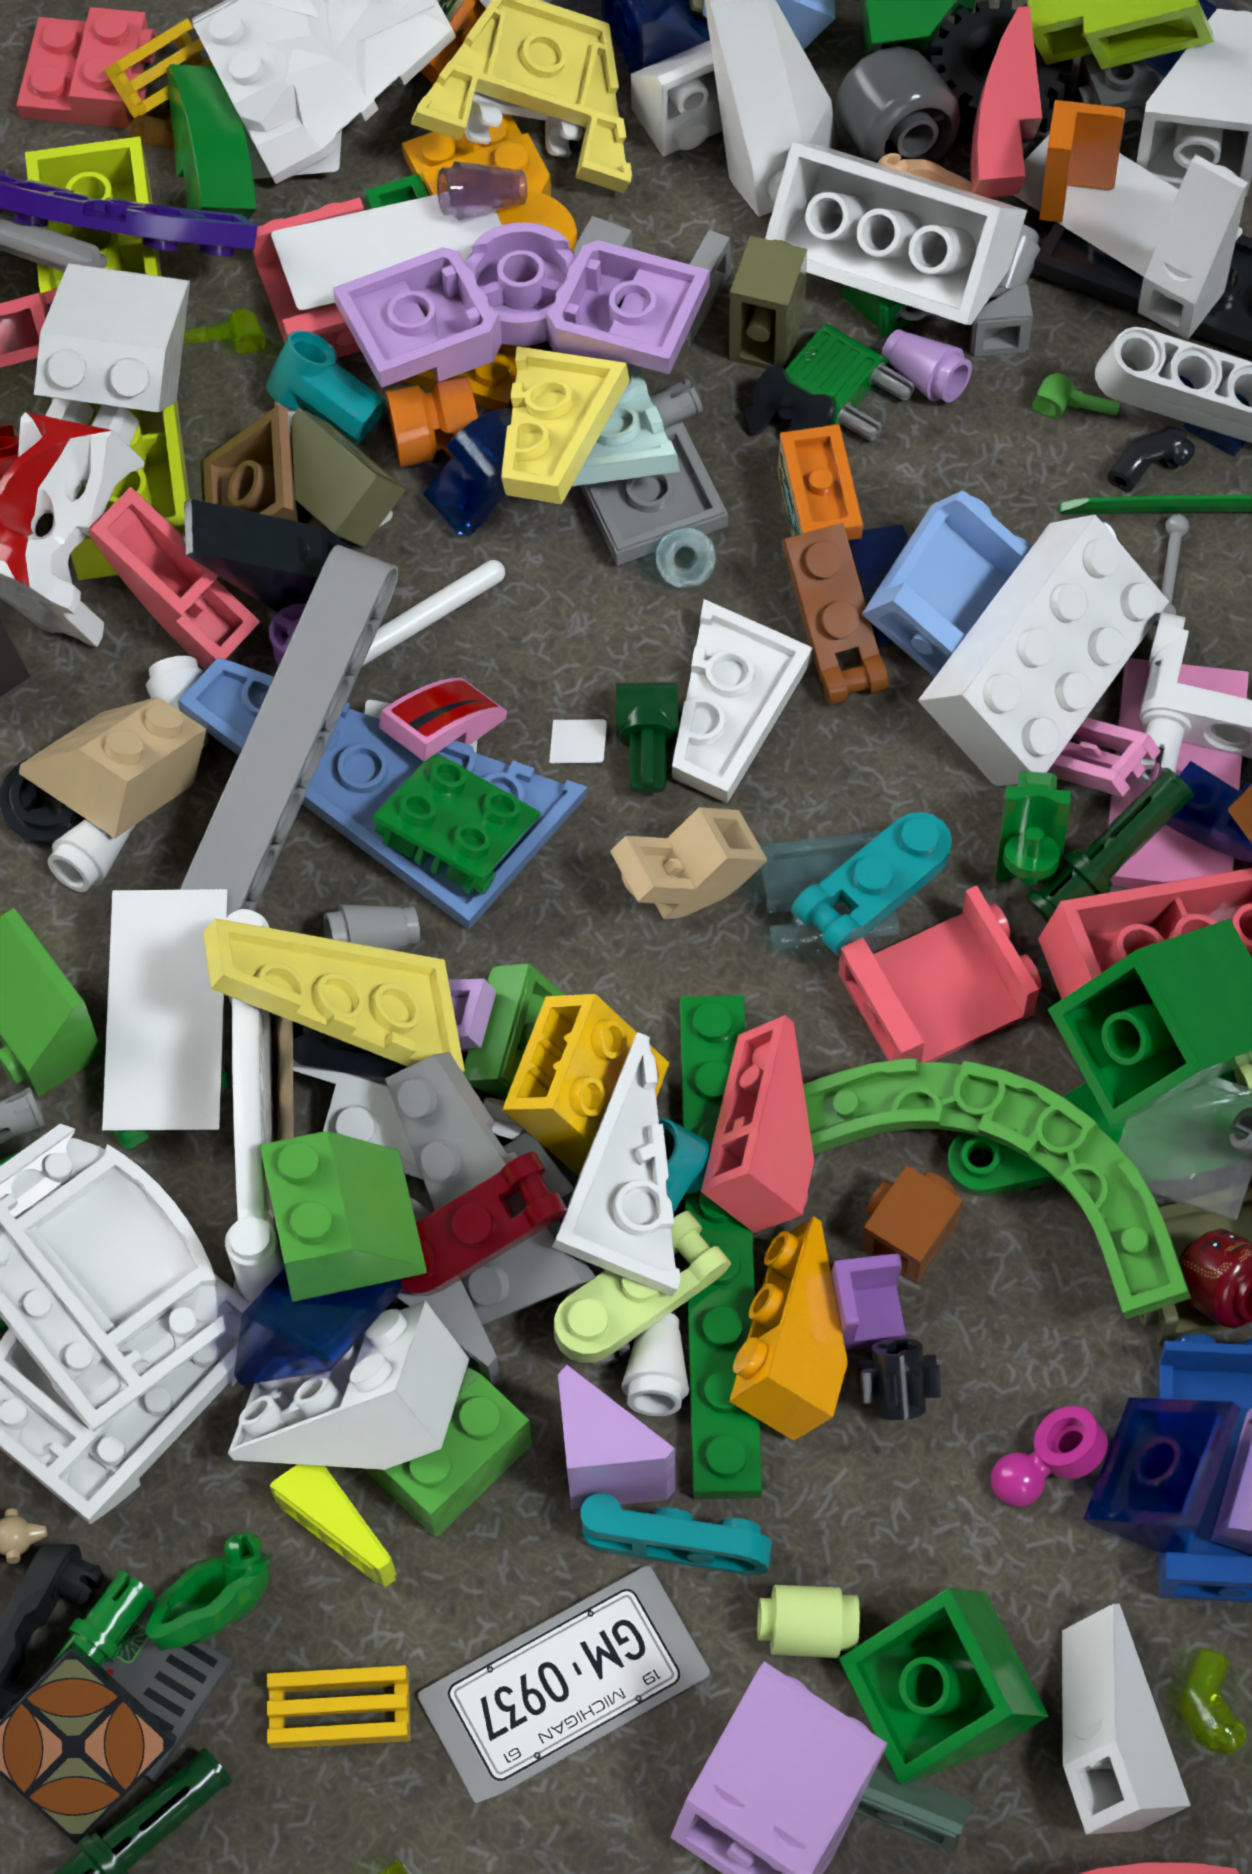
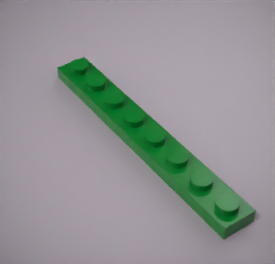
(723, 1435)

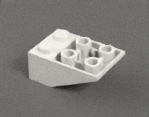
(372, 1410)

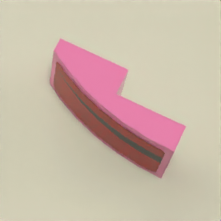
(439, 715)

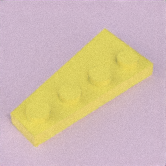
(347, 990)

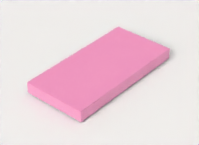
(1168, 853)

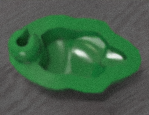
(211, 1595)

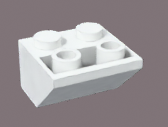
(678, 100)

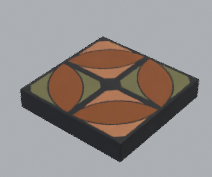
(78, 1743)

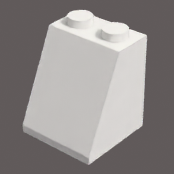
(1204, 105)
(113, 339)

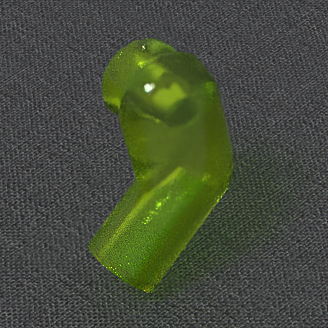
(1204, 1707)

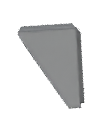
(1003, 324)

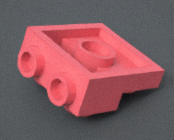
(68, 63)

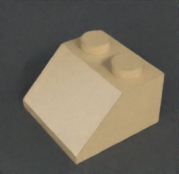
(121, 764)

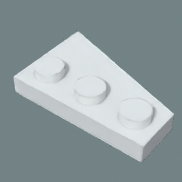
(733, 698)

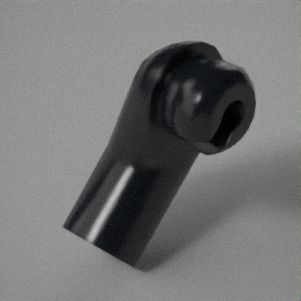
(1148, 449)

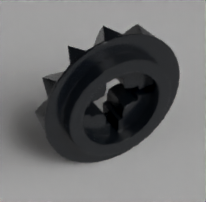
(18, 808)

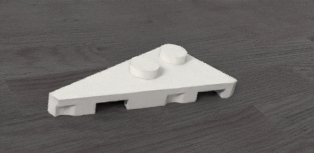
(621, 1199)

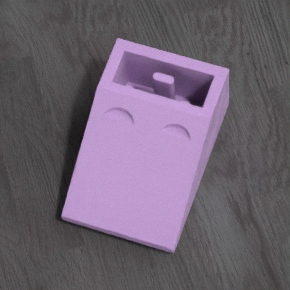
(779, 1782)

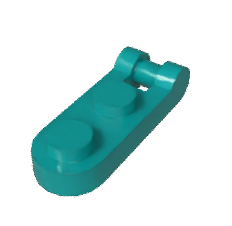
(876, 879)
(674, 1537)

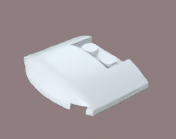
(100, 1274)
(104, 1466)

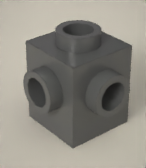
(1119, 86)

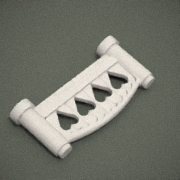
(253, 1238)

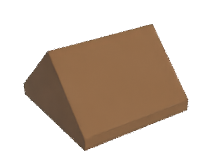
(255, 469)

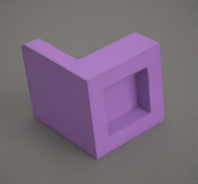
(868, 1300)

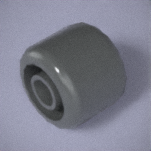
(898, 106)

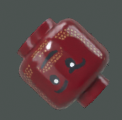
(1219, 1277)

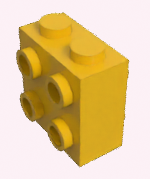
(571, 1074)

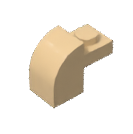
(694, 865)

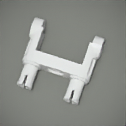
(1187, 713)

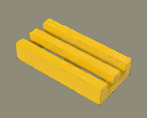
(127, 89)
(338, 1679)

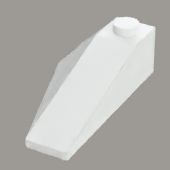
(764, 95)

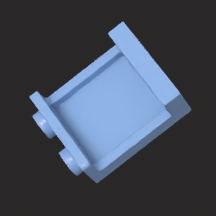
(945, 579)

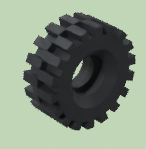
(969, 49)

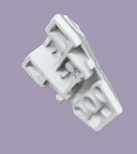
(315, 65)

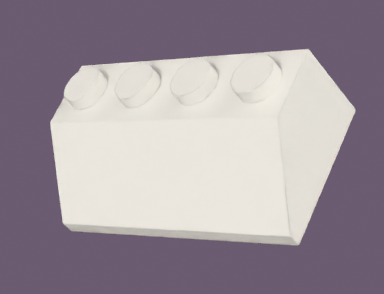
(894, 231)

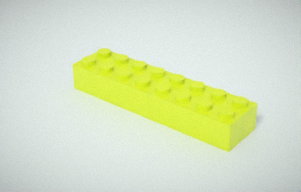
(118, 172)

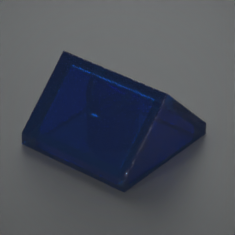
(305, 1335)
(1161, 1470)

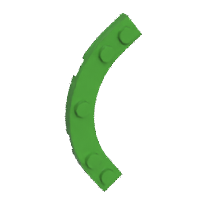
(1031, 1122)

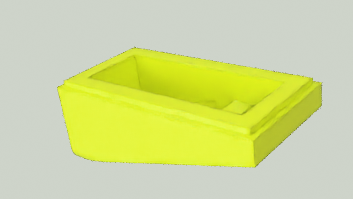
(322, 1507)

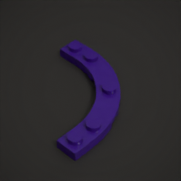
(159, 225)

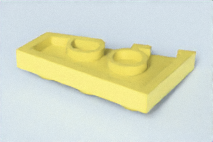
(556, 420)

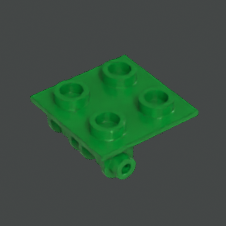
(456, 819)

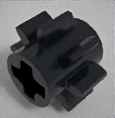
(899, 1379)

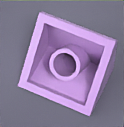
(610, 1447)

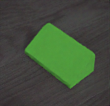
(509, 1027)

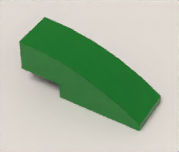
(209, 142)

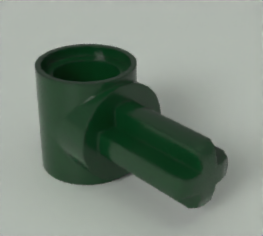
(647, 726)

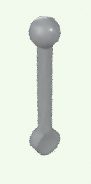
(1176, 527)

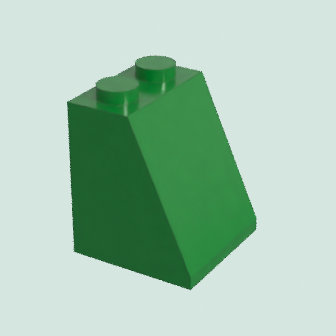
(1162, 1020)

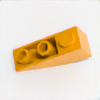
(795, 1345)

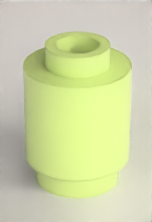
(808, 1621)

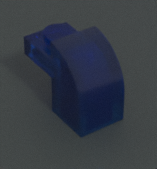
(472, 478)

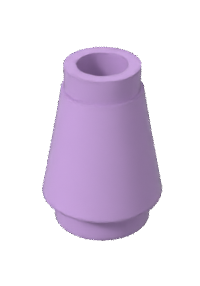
(933, 366)

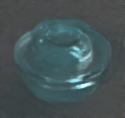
(697, 570)

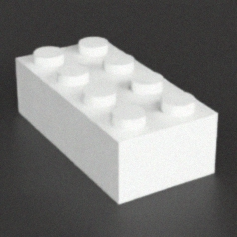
(1044, 650)

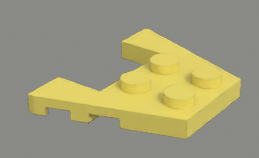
(544, 63)

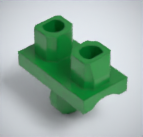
(1033, 829)

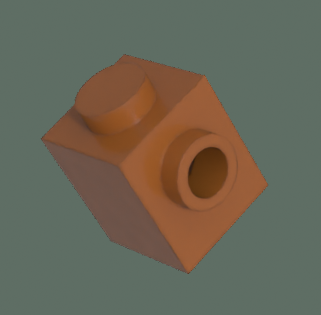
(912, 1220)

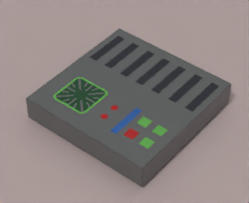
(169, 1682)

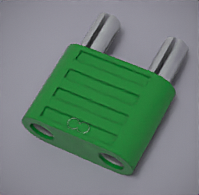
(847, 371)

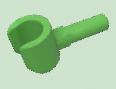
(1058, 392)

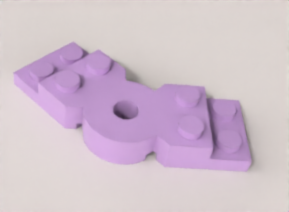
(521, 291)

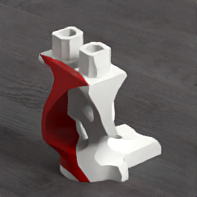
(50, 476)

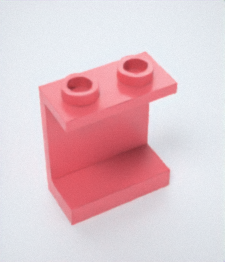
(321, 320)
(942, 984)

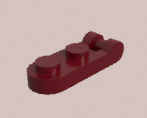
(481, 1225)

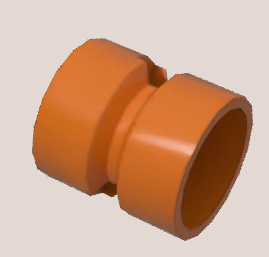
(429, 420)

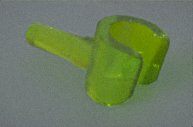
(241, 327)

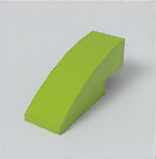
(1116, 29)

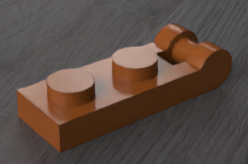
(832, 612)

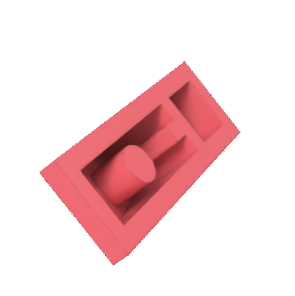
(762, 1134)

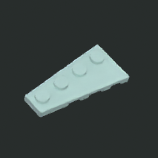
(631, 441)

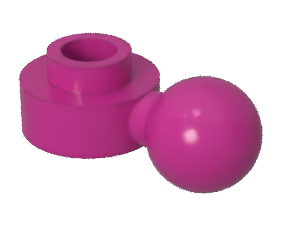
(1020, 1477)

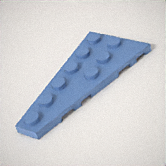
(367, 767)

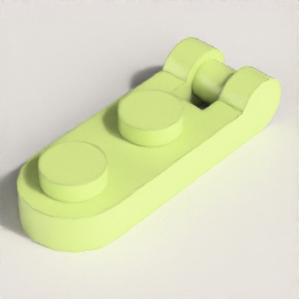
(617, 1309)

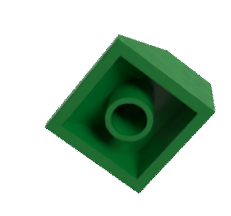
(943, 1685)

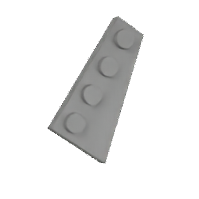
(459, 1151)

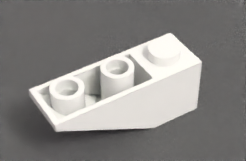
(1194, 249)
(1112, 1730)

